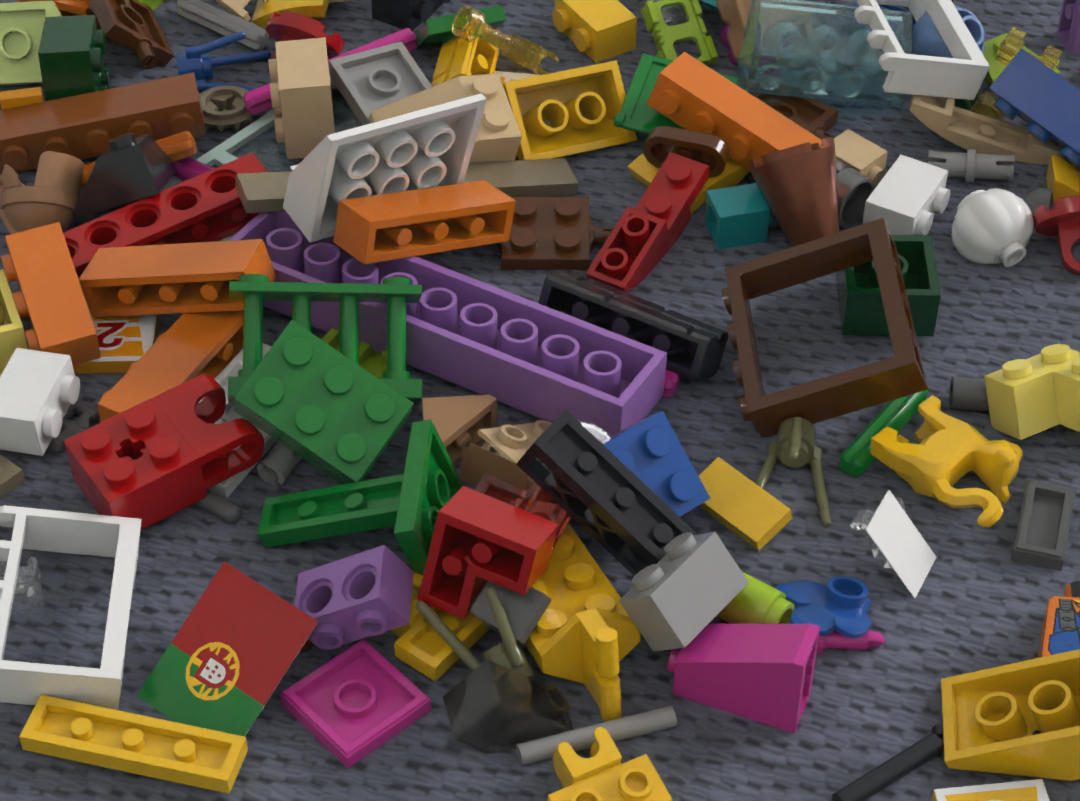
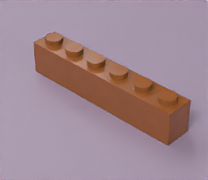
(87, 121)

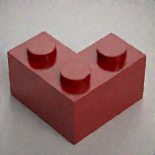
(483, 542)

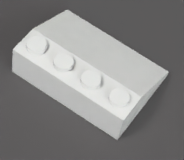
(383, 158)

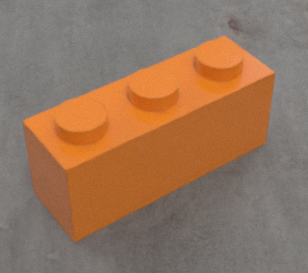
(50, 294)

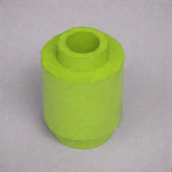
(757, 605)

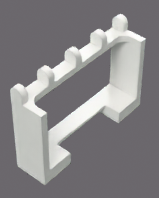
(922, 74)
(81, 535)

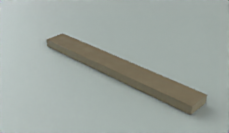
(527, 178)

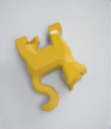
(944, 455)

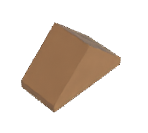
(459, 420)

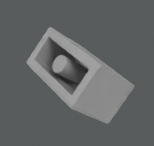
(683, 590)

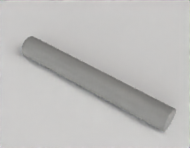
(583, 738)

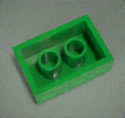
(322, 405)

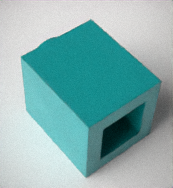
(737, 216)

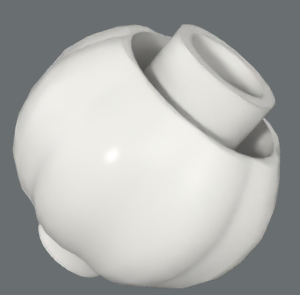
(992, 227)

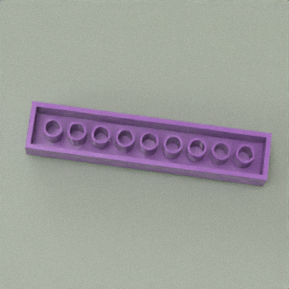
(478, 333)

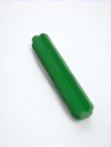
(895, 415)

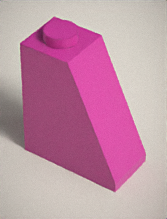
(749, 670)

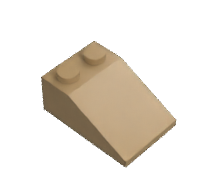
(498, 130)

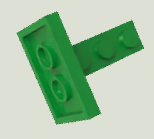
(401, 500)

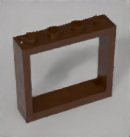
(839, 392)

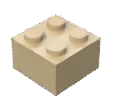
(301, 95)

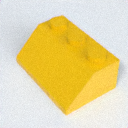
(577, 104)

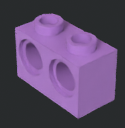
(356, 597)

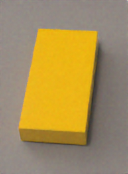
(742, 504)

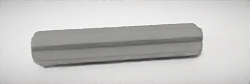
(223, 22)

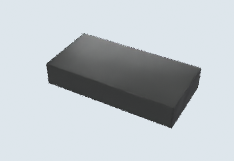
(1043, 525)

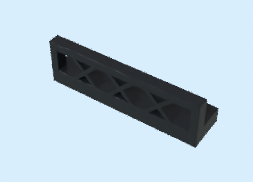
(614, 494)

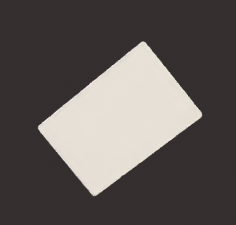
(901, 543)

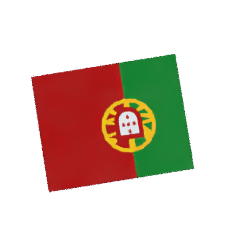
(227, 655)

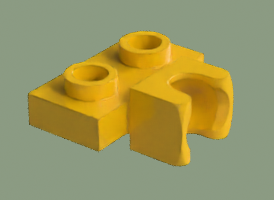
(423, 647)
(604, 776)

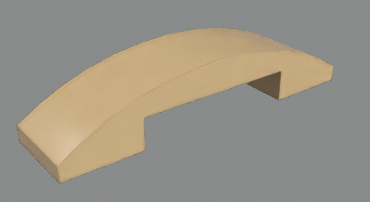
(979, 131)

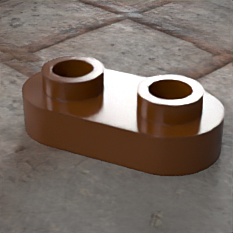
(686, 143)

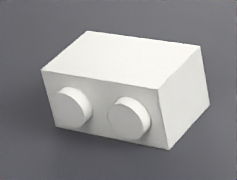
(908, 197)
(34, 399)

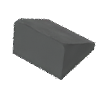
(521, 610)

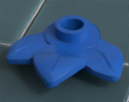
(837, 606)

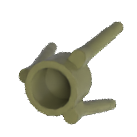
(795, 448)
(506, 654)

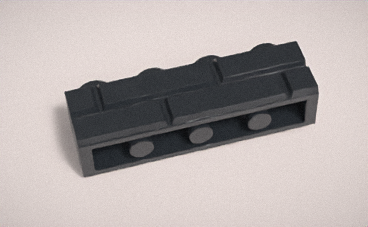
(690, 345)

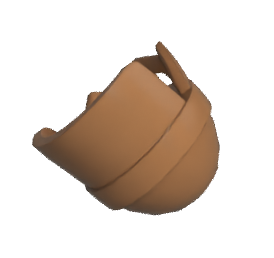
(49, 200)

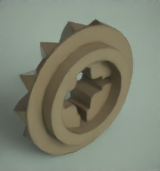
(216, 108)

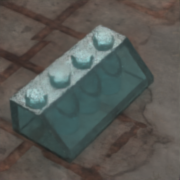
(817, 52)

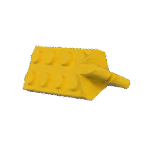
(583, 626)

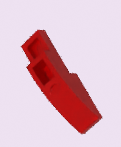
(652, 227)

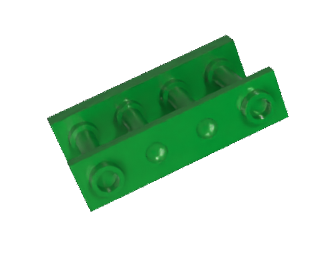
(393, 291)

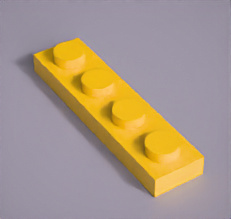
(134, 743)

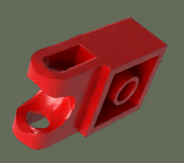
(162, 453)

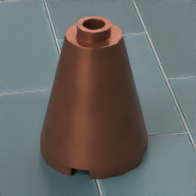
(801, 189)

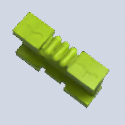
(667, 35)

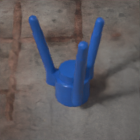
(203, 65)

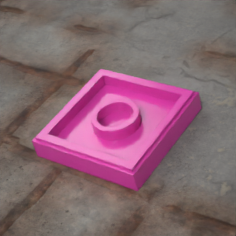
(355, 702)

